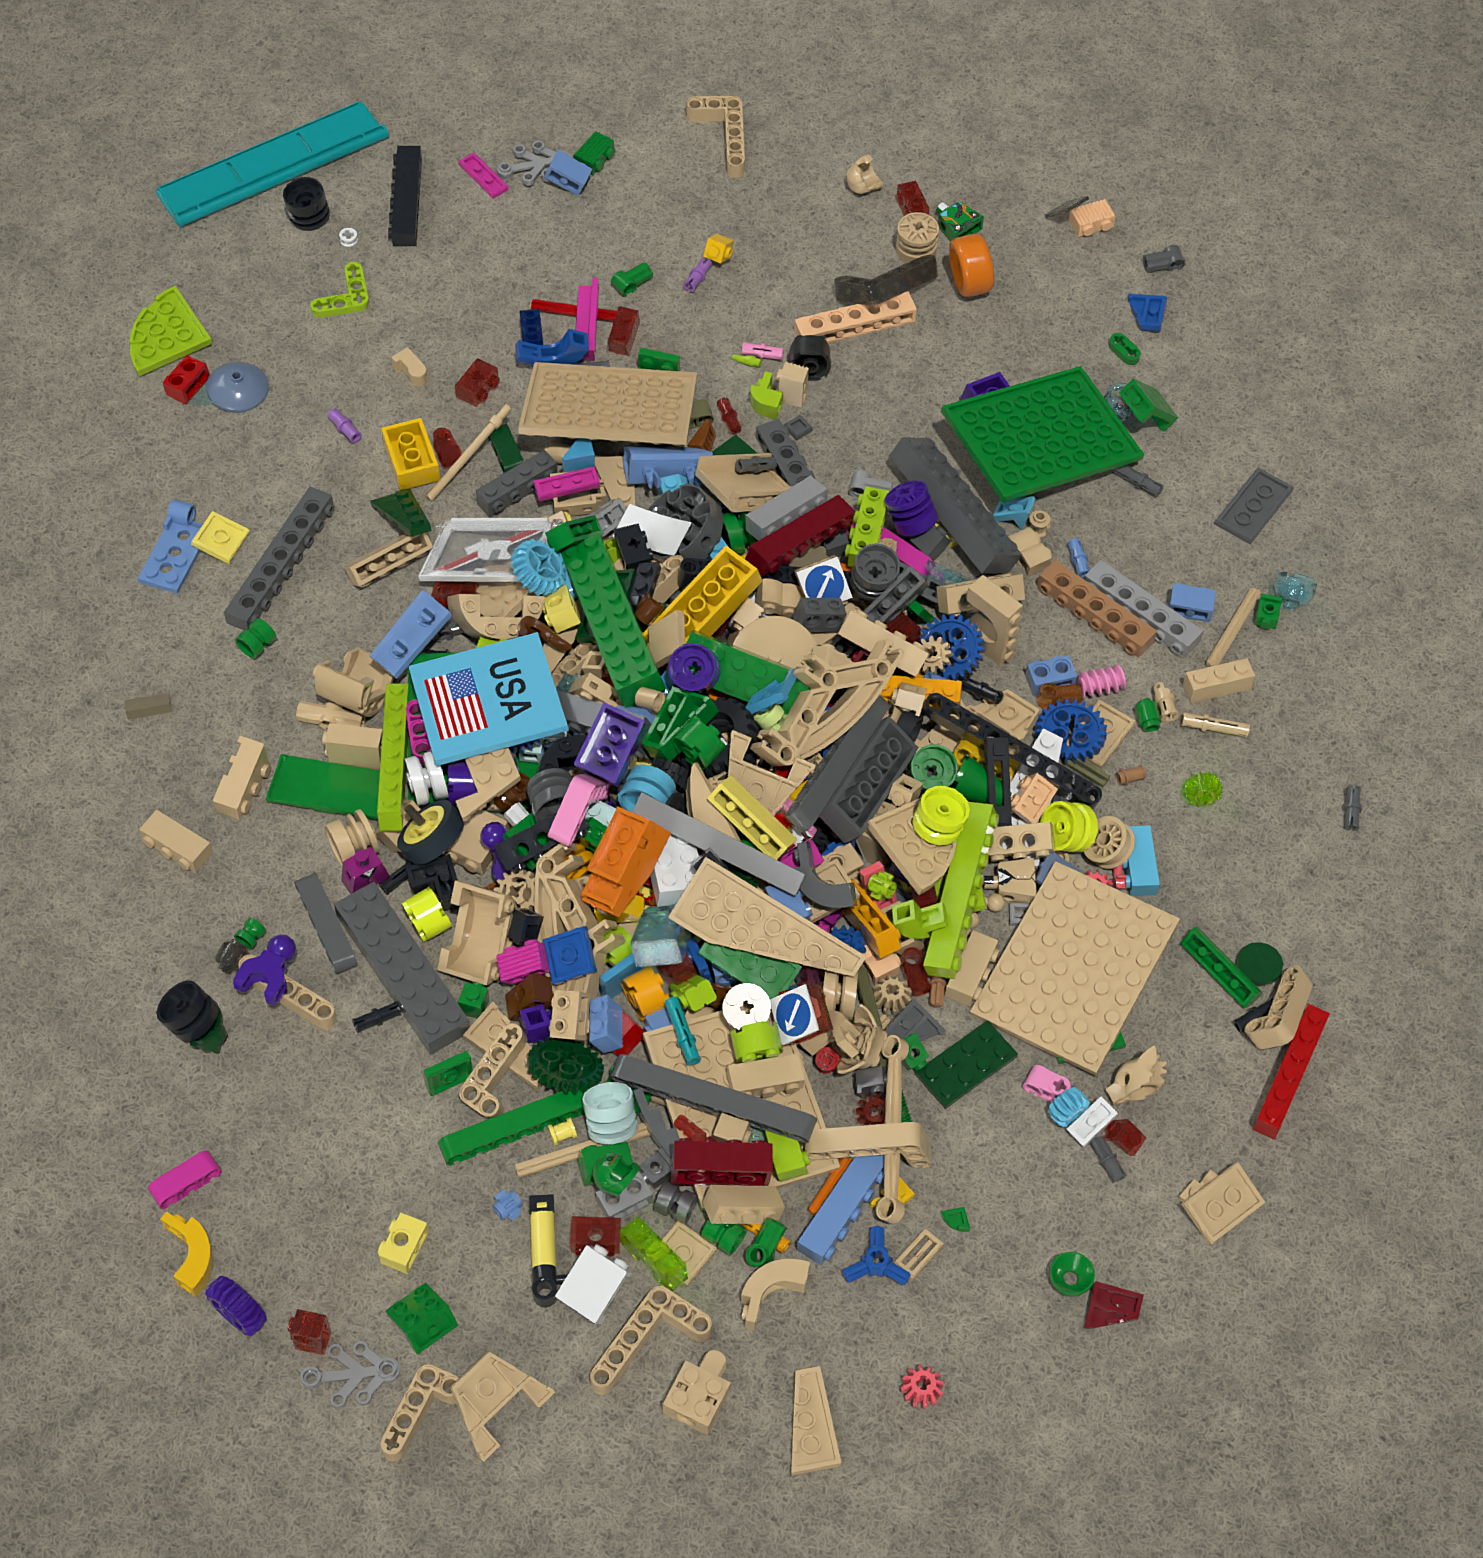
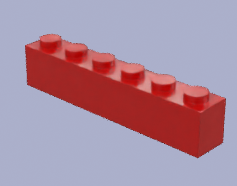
(1291, 1071)

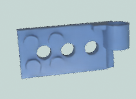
(178, 522)

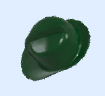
(212, 1038)

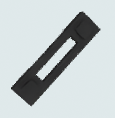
(998, 750)

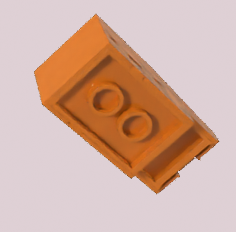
(623, 861)

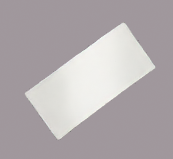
(662, 532)

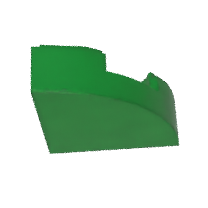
(956, 1218)

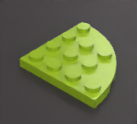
(165, 332)

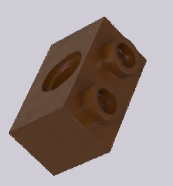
(529, 993)

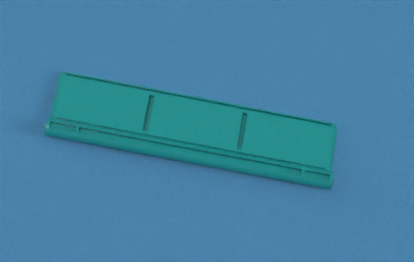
(270, 163)

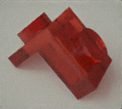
(1125, 1135)

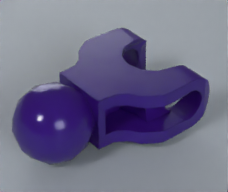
(490, 836)
(268, 968)

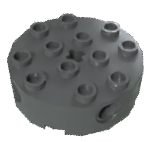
(695, 506)

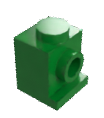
(1268, 611)
(913, 1062)

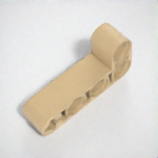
(1285, 1011)
(497, 1068)
(415, 1414)

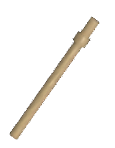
(494, 423)

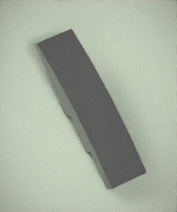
(655, 1124)

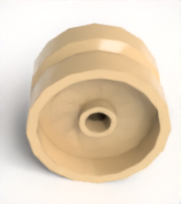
(840, 993)

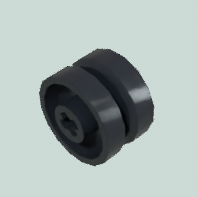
(187, 1010)

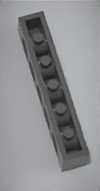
(888, 605)

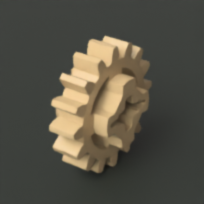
(526, 889)

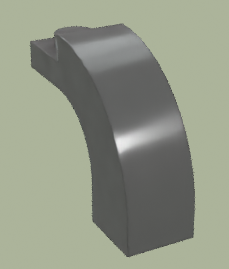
(818, 890)

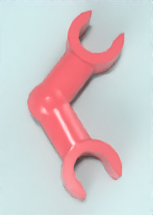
(1119, 879)

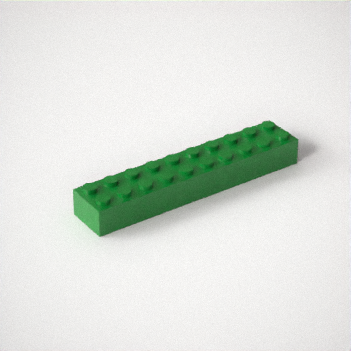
(612, 619)

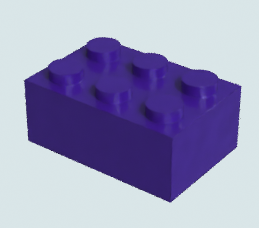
(611, 744)

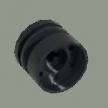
(306, 203)

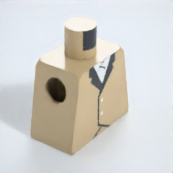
(1014, 881)

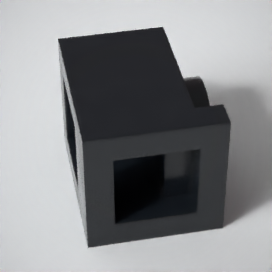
(525, 925)

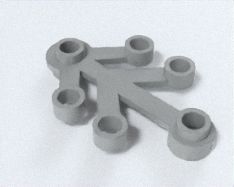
(534, 162)
(354, 1374)

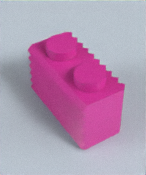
(519, 962)

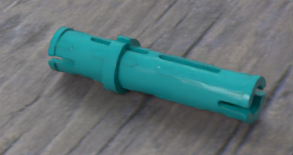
(685, 1038)

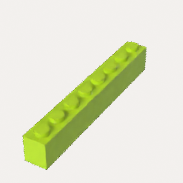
(393, 752)
(960, 891)

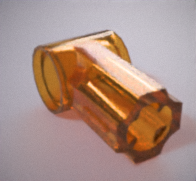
(1059, 693)

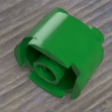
(698, 742)

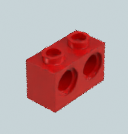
(186, 379)

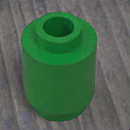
(1148, 715)

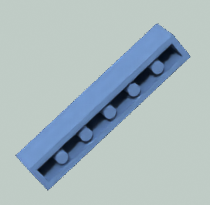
(841, 1208)

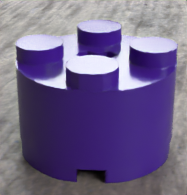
(459, 781)

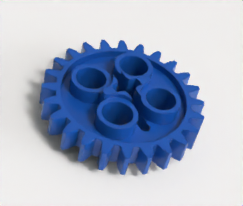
(970, 643)
(1091, 734)

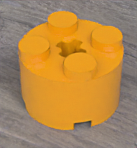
(645, 992)

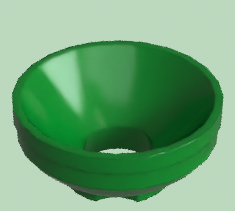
(1074, 1263)

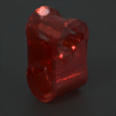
(446, 447)

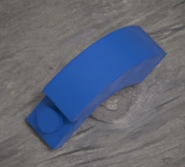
(566, 351)

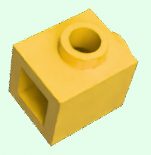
(718, 248)

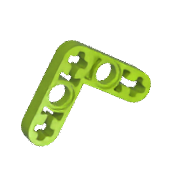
(349, 299)

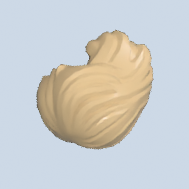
(862, 177)

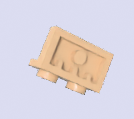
(1032, 798)

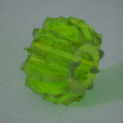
(1203, 788)

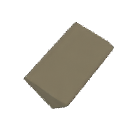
(148, 706)

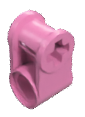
(1045, 1083)

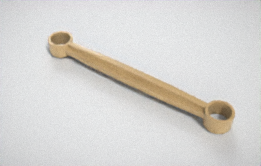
(893, 1110)

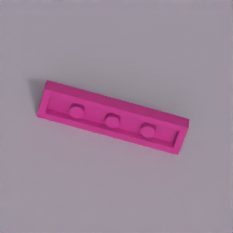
(587, 315)

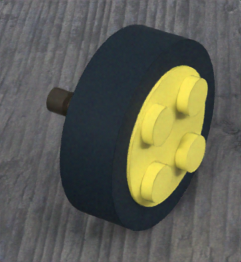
(429, 831)

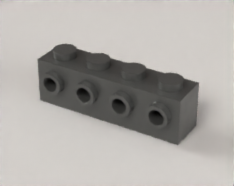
(515, 483)

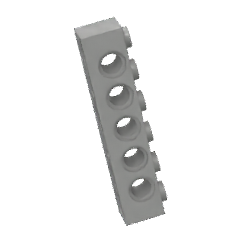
(1153, 611)

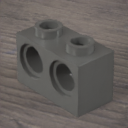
(820, 614)

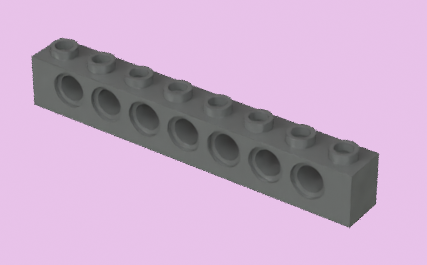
(793, 469)
(288, 545)

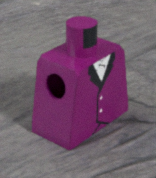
(362, 870)

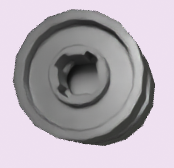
(670, 1197)

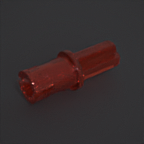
(729, 415)

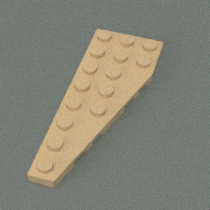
(742, 917)

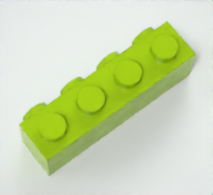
(868, 521)

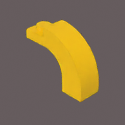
(199, 1262)

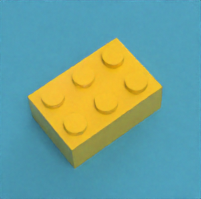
(410, 454)

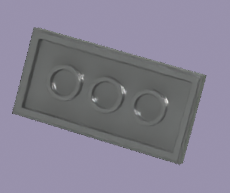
(1254, 505)

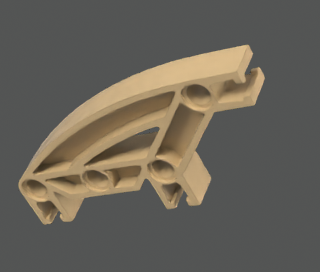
(817, 731)
(553, 900)

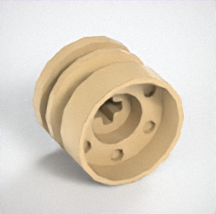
(916, 236)
(351, 838)

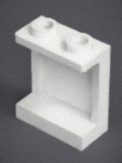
(593, 1283)

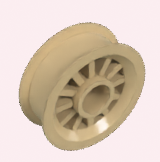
(1112, 844)

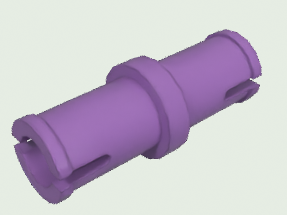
(697, 274)
(344, 425)

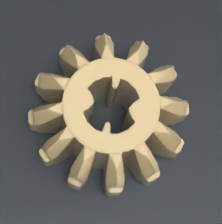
(891, 1001)

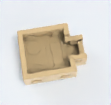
(580, 502)
(602, 693)

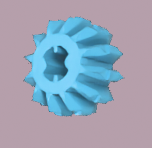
(1068, 1106)

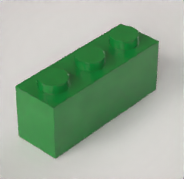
(573, 532)

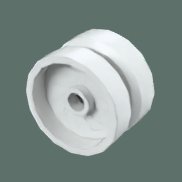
(422, 779)

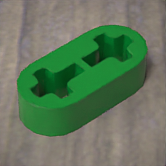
(1122, 350)

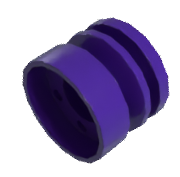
(911, 508)
(685, 658)

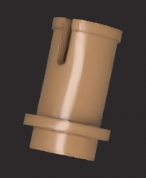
(1130, 775)

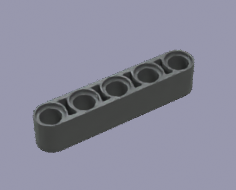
(326, 922)

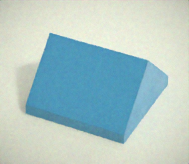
(579, 456)

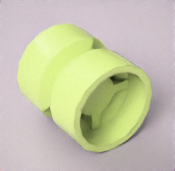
(770, 718)

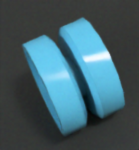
(648, 781)

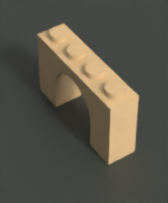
(1004, 614)

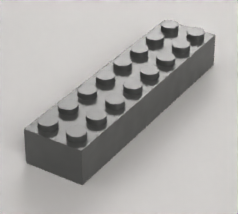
(957, 506)
(402, 968)

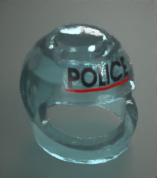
(1119, 406)

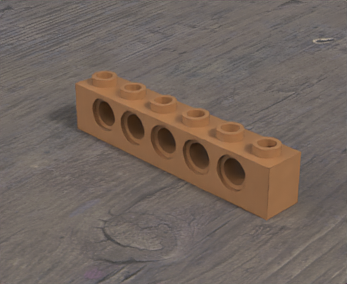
(1092, 599)

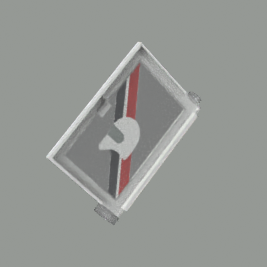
(481, 548)

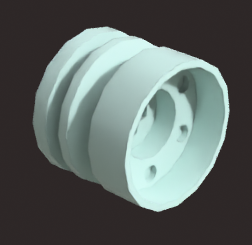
(610, 1113)

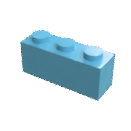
(1141, 866)

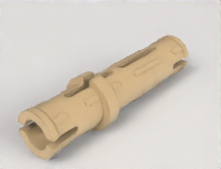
(1213, 724)

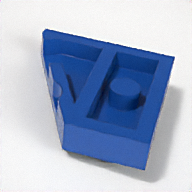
(1148, 310)
(700, 963)

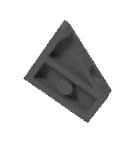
(914, 1019)

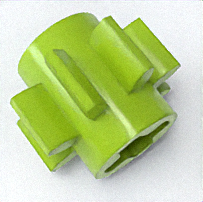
(882, 886)

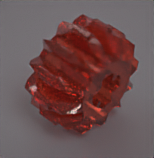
(869, 1106)

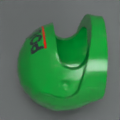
(613, 1174)

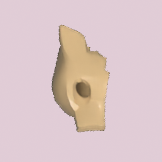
(1141, 1074)

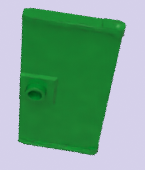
(325, 786)

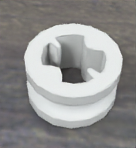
(348, 232)

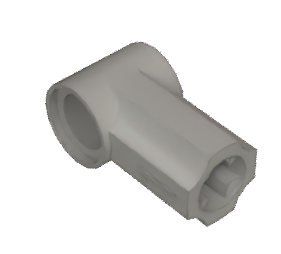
(861, 479)

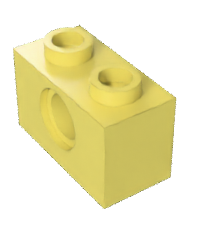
(560, 610)
(403, 1257)

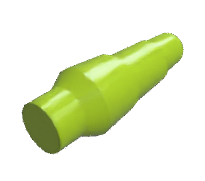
(747, 360)

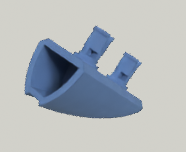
(651, 463)
(410, 634)

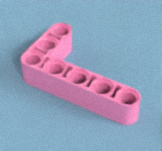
(580, 794)

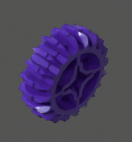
(236, 1305)

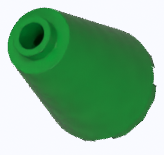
(972, 782)

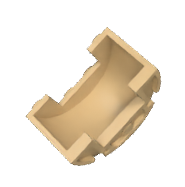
(466, 613)
(358, 686)
(478, 934)

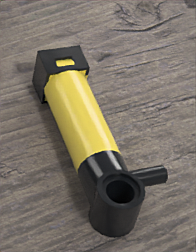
(544, 1249)

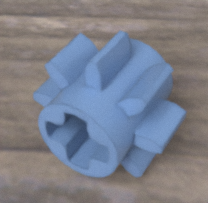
(507, 1205)

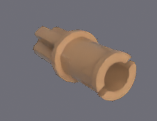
(937, 991)

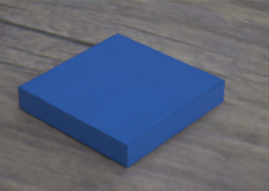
(570, 955)

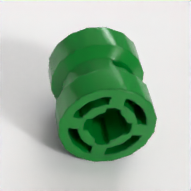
(250, 933)

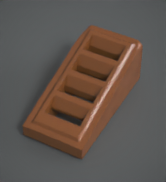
(704, 437)

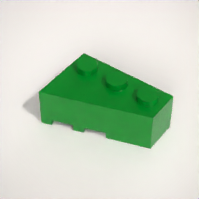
(672, 716)

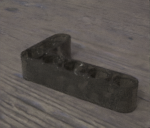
(886, 285)

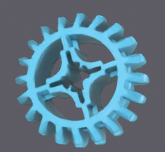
(538, 567)

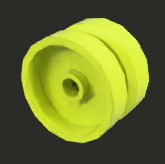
(941, 815)
(1073, 825)

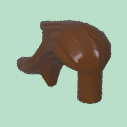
(532, 625)

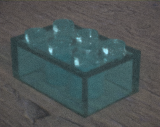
(659, 938)

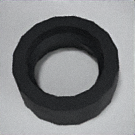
(910, 724)

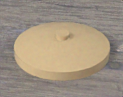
(777, 640)

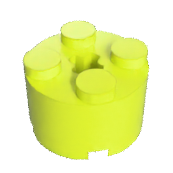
(426, 914)

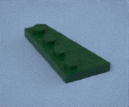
(403, 510)

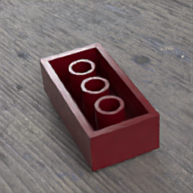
(721, 1162)

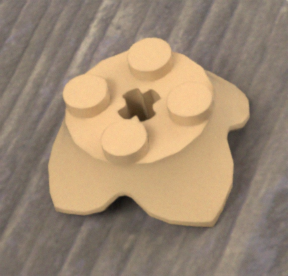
(868, 1044)

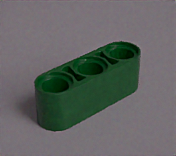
(505, 448)

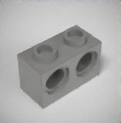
(610, 515)
(628, 1201)

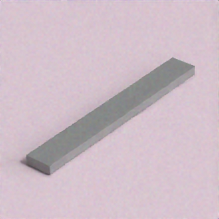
(722, 844)

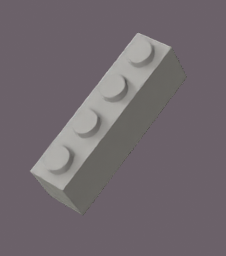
(786, 507)

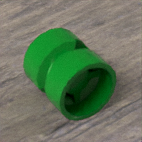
(255, 638)
(726, 1235)

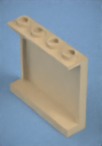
(739, 490)

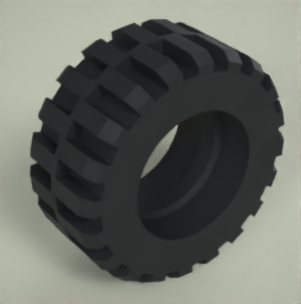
(731, 716)

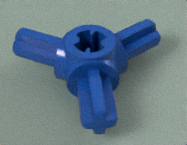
(878, 1251)

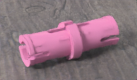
(762, 351)

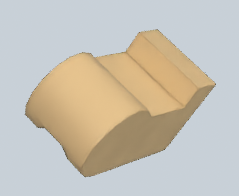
(411, 366)

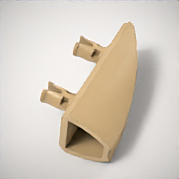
(701, 808)

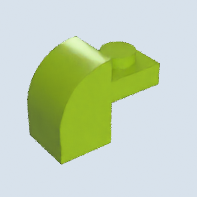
(764, 399)
(918, 922)

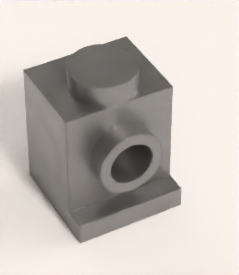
(871, 1081)
(660, 1176)

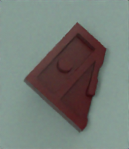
(1112, 1306)

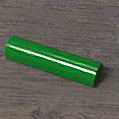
(1221, 967)

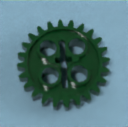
(565, 1065)

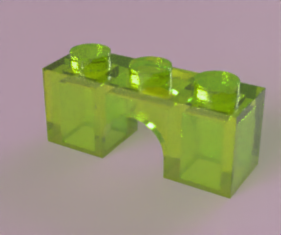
(663, 1261)

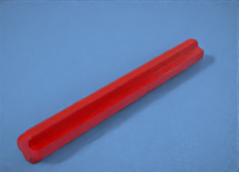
(569, 309)

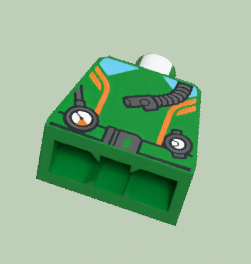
(958, 220)

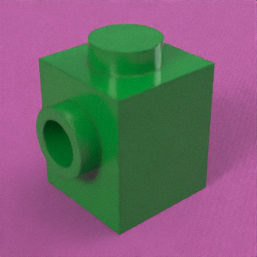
(473, 999)

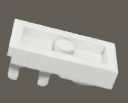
(1092, 1122)

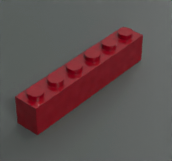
(800, 535)

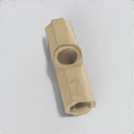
(328, 714)

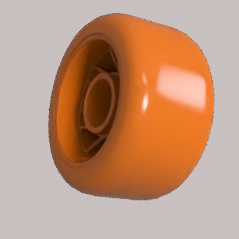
(971, 265)

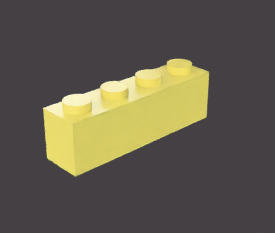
(752, 818)

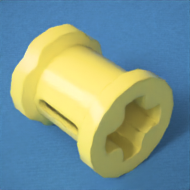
(562, 1131)

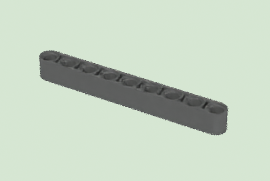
(834, 767)
(714, 1098)

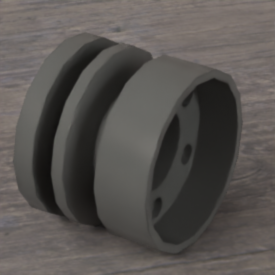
(876, 562)
(547, 791)

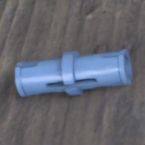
(1078, 557)

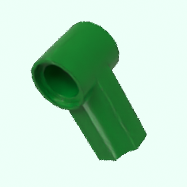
(628, 281)
(767, 1241)

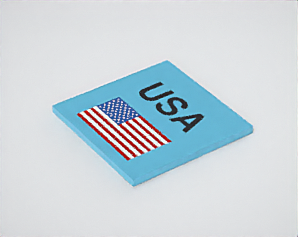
(487, 698)

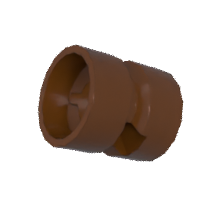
(514, 795)

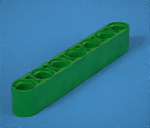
(511, 1126)

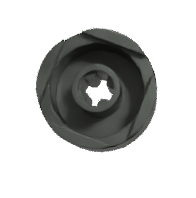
(813, 353)

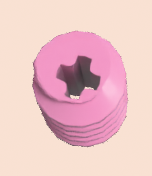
(1101, 680)

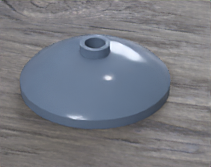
(237, 394)

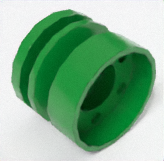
(735, 532)
(938, 759)

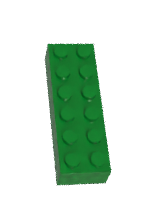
(744, 671)

